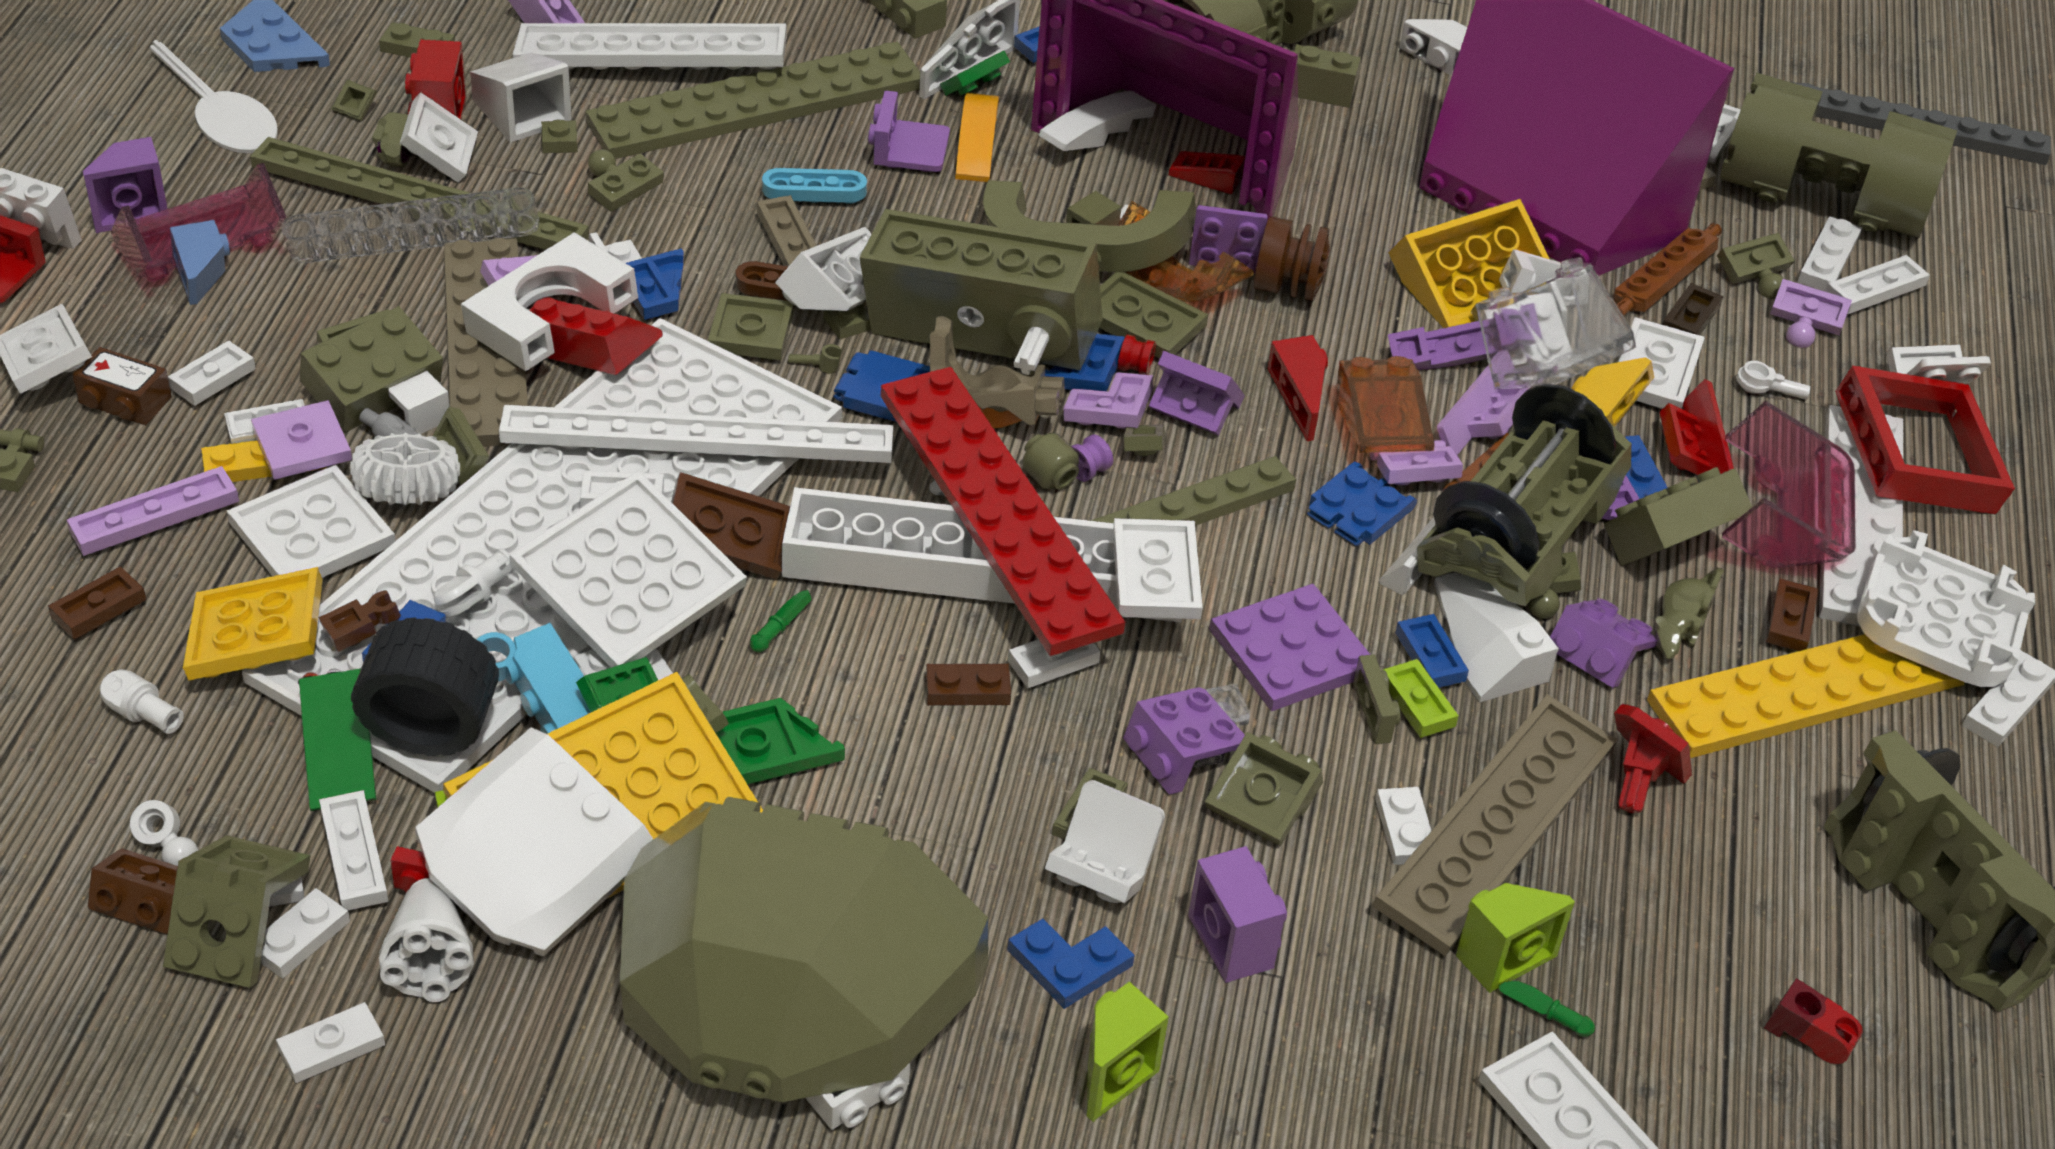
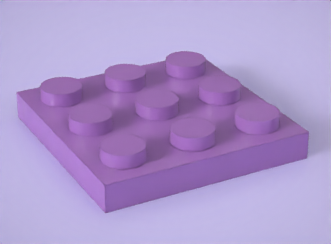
(1290, 646)

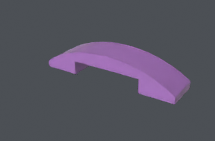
(1440, 347)

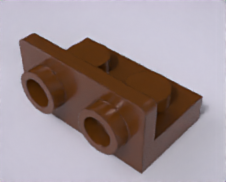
(134, 889)

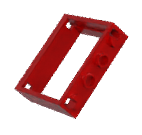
(1861, 400)

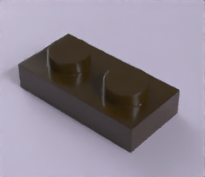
(1693, 310)

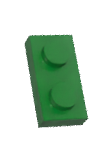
(966, 80)

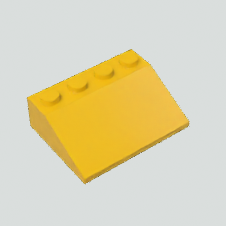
(1463, 259)

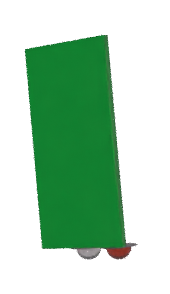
(334, 738)

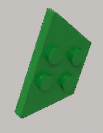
(775, 741)

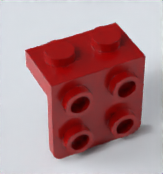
(19, 255)

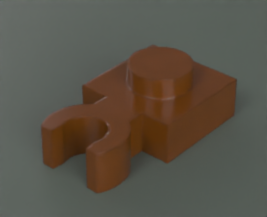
(356, 622)

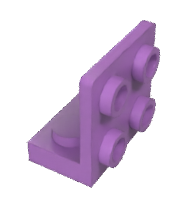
(1229, 232)

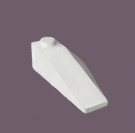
(971, 43)
(827, 274)
(1494, 637)

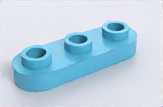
(815, 185)

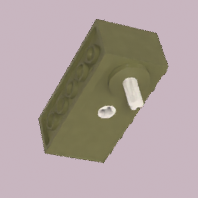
(997, 285)

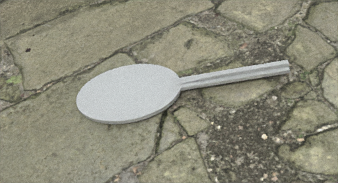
(223, 116)

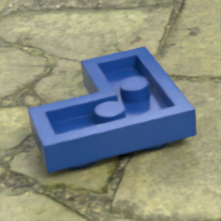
(1066, 970)

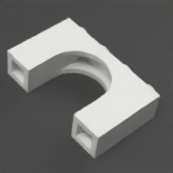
(569, 267)

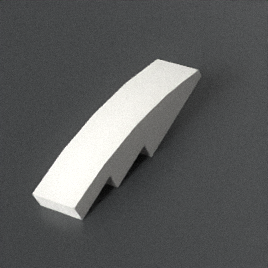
(1093, 121)

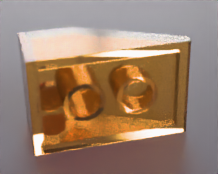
(1384, 405)

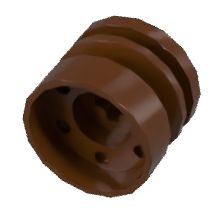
(1292, 258)

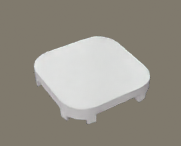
(1944, 611)

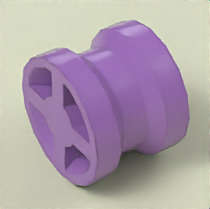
(1093, 457)

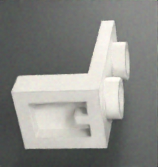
(1527, 271)

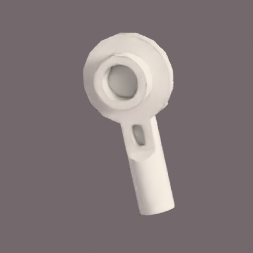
(1759, 378)

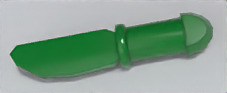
(778, 622)
(1544, 1005)

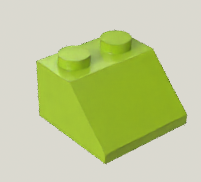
(1512, 932)
(1123, 1047)

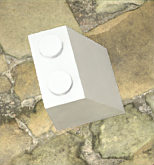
(523, 94)

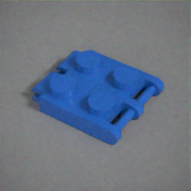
(865, 374)
(1359, 505)

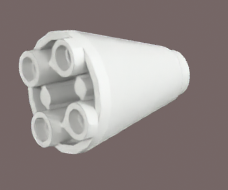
(426, 945)

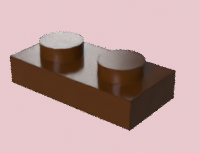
(97, 602)
(1792, 615)
(968, 684)

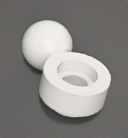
(141, 826)

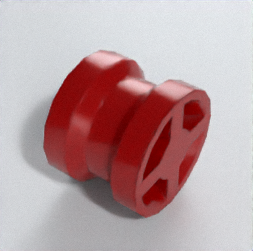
(1136, 355)

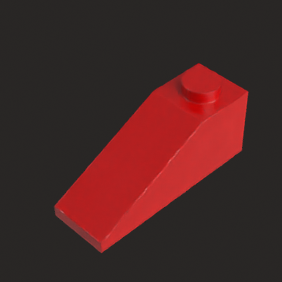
(1298, 372)

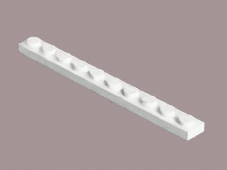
(696, 433)

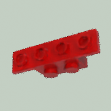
(1697, 433)

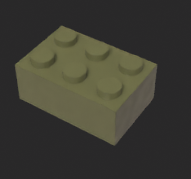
(365, 362)
(1677, 514)

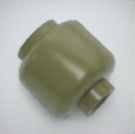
(1050, 461)

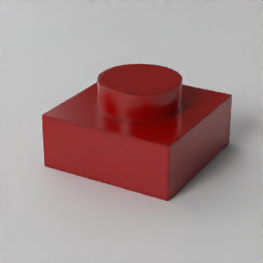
(407, 867)

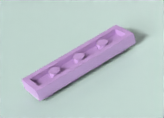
(152, 510)

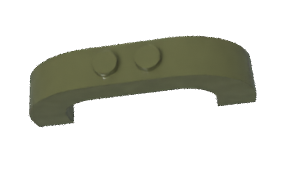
(1118, 247)

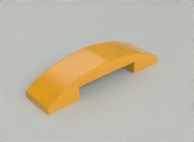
(977, 137)

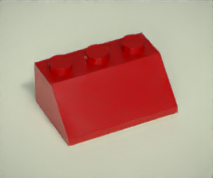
(594, 336)

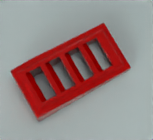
(1209, 169)

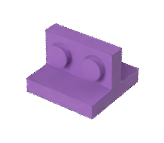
(1195, 393)

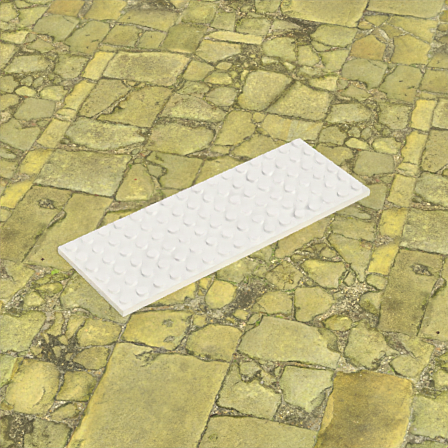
(533, 490)

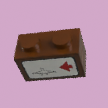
(122, 386)

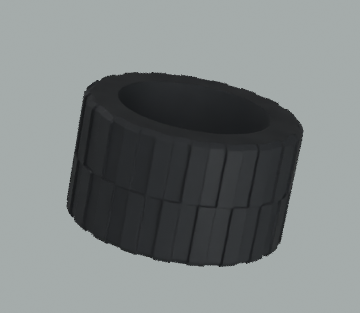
(425, 687)

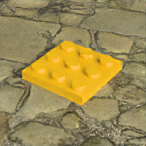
(253, 624)

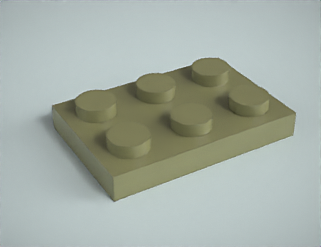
(1148, 314)

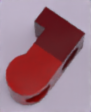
(1816, 1022)

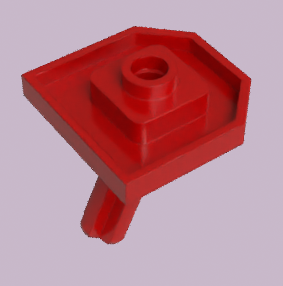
(1649, 752)

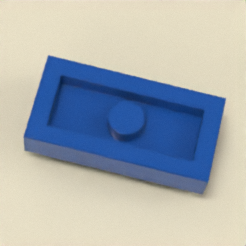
(1429, 643)

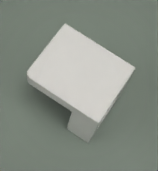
(421, 400)

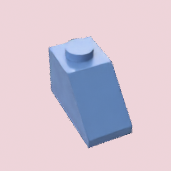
(199, 256)

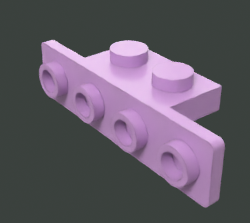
(1479, 413)

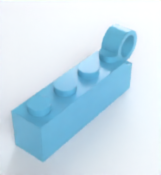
(542, 674)

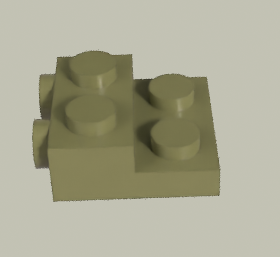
(1265, 787)

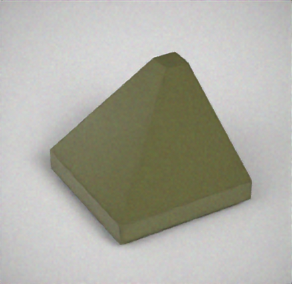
(354, 100)

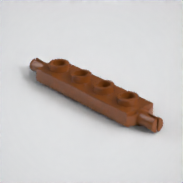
(1667, 269)

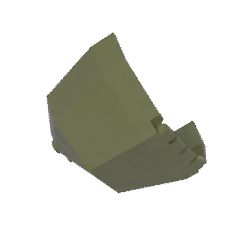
(792, 950)

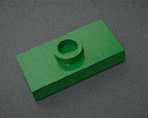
(615, 683)

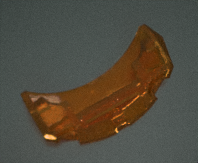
(1181, 282)

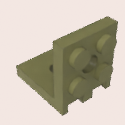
(233, 886)

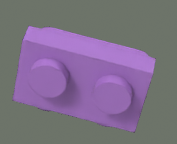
(906, 142)
(1600, 639)
(1177, 731)

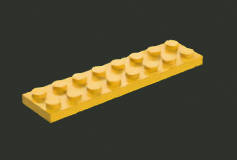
(1791, 693)

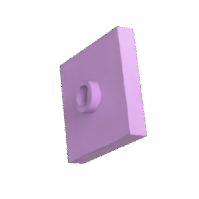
(301, 439)

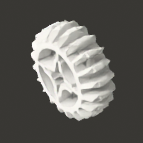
(405, 468)

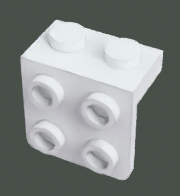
(1937, 362)
(1108, 843)

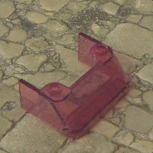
(243, 213)
(1813, 490)

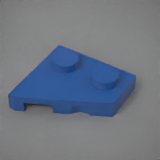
(658, 283)
(1097, 368)

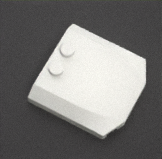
(530, 844)

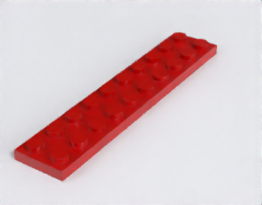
(1002, 512)

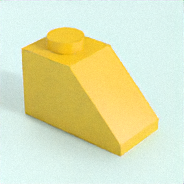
(1616, 386)

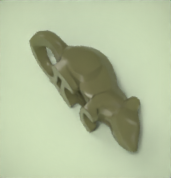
(1685, 611)

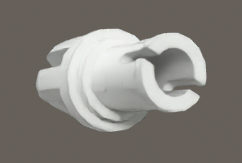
(472, 584)
(139, 700)

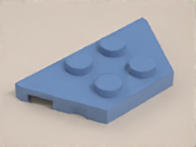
(270, 38)

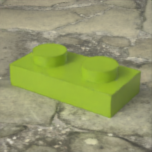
(1420, 699)

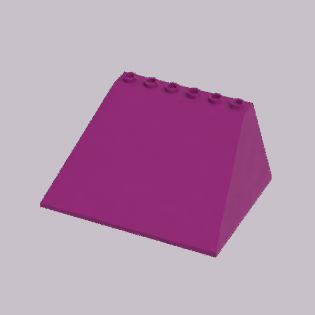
(1177, 62)
(1581, 122)

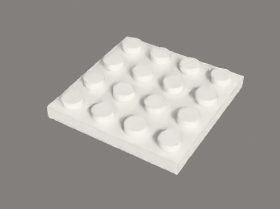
(627, 571)

